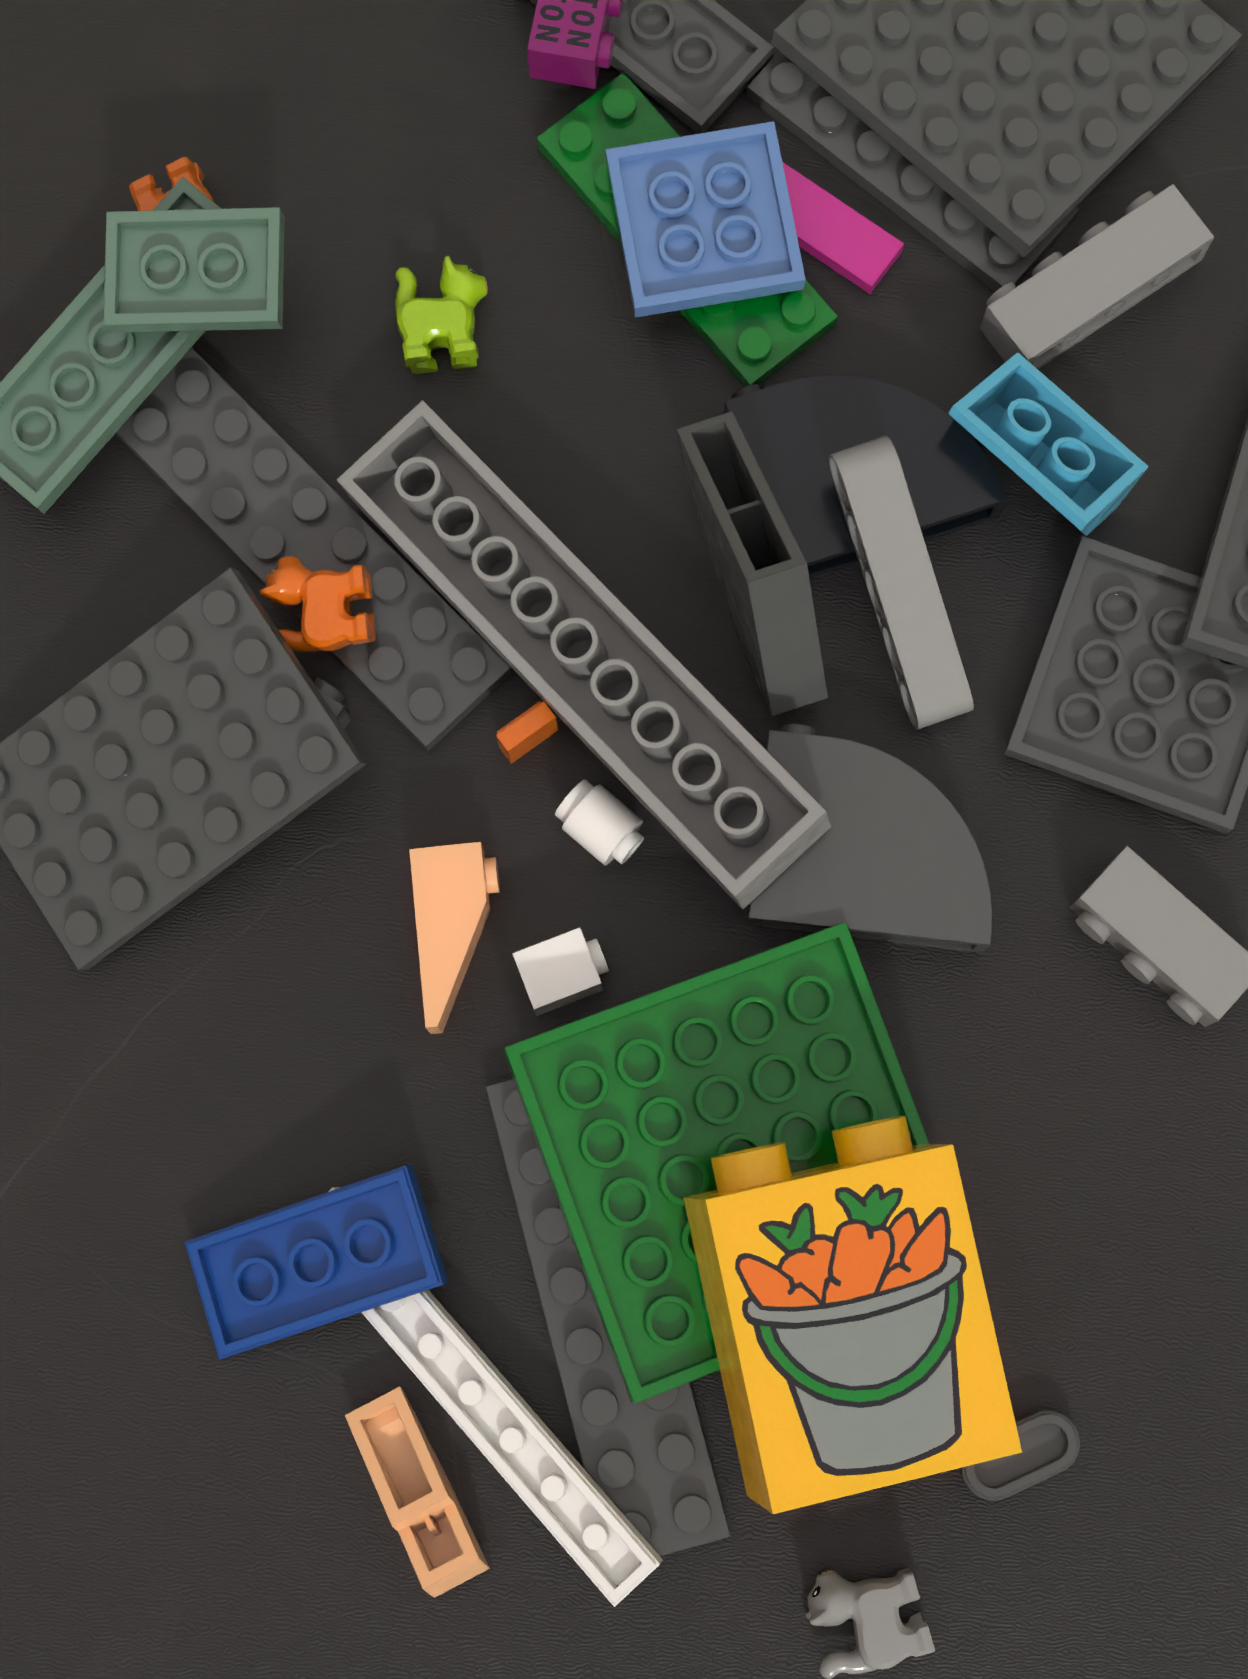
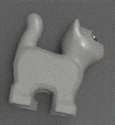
(878, 1629)

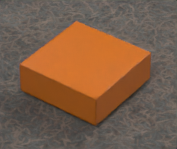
(526, 731)

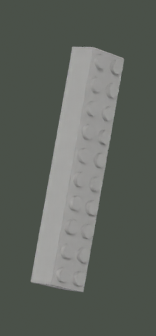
(586, 655)

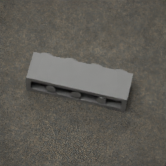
(1097, 279)

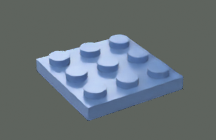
(705, 219)

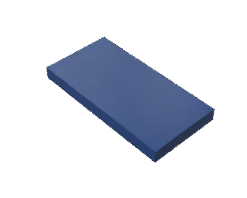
(316, 1261)

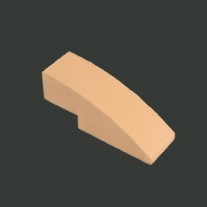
(416, 1493)

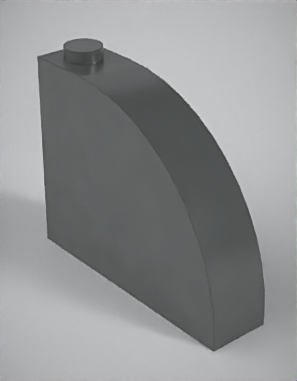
(755, 563)
(891, 862)

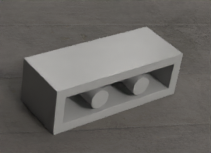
(1164, 938)

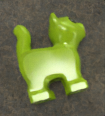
(439, 321)

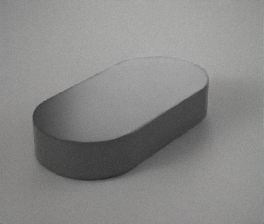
(1048, 1448)

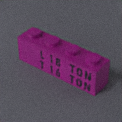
(572, 40)

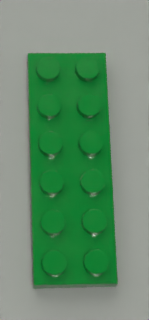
(747, 335)

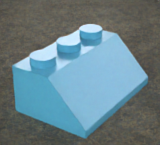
(1050, 442)

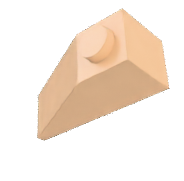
(450, 914)

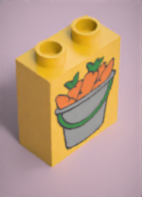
(849, 1317)

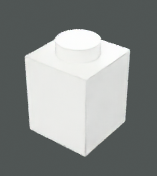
(561, 970)

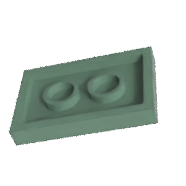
(194, 270)

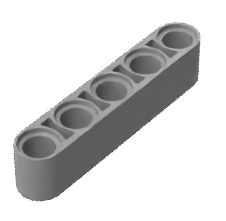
(901, 582)

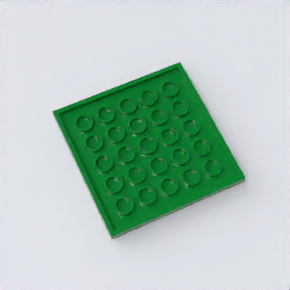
(663, 1084)

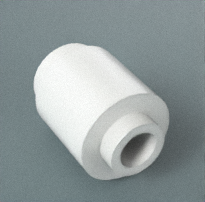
(600, 823)

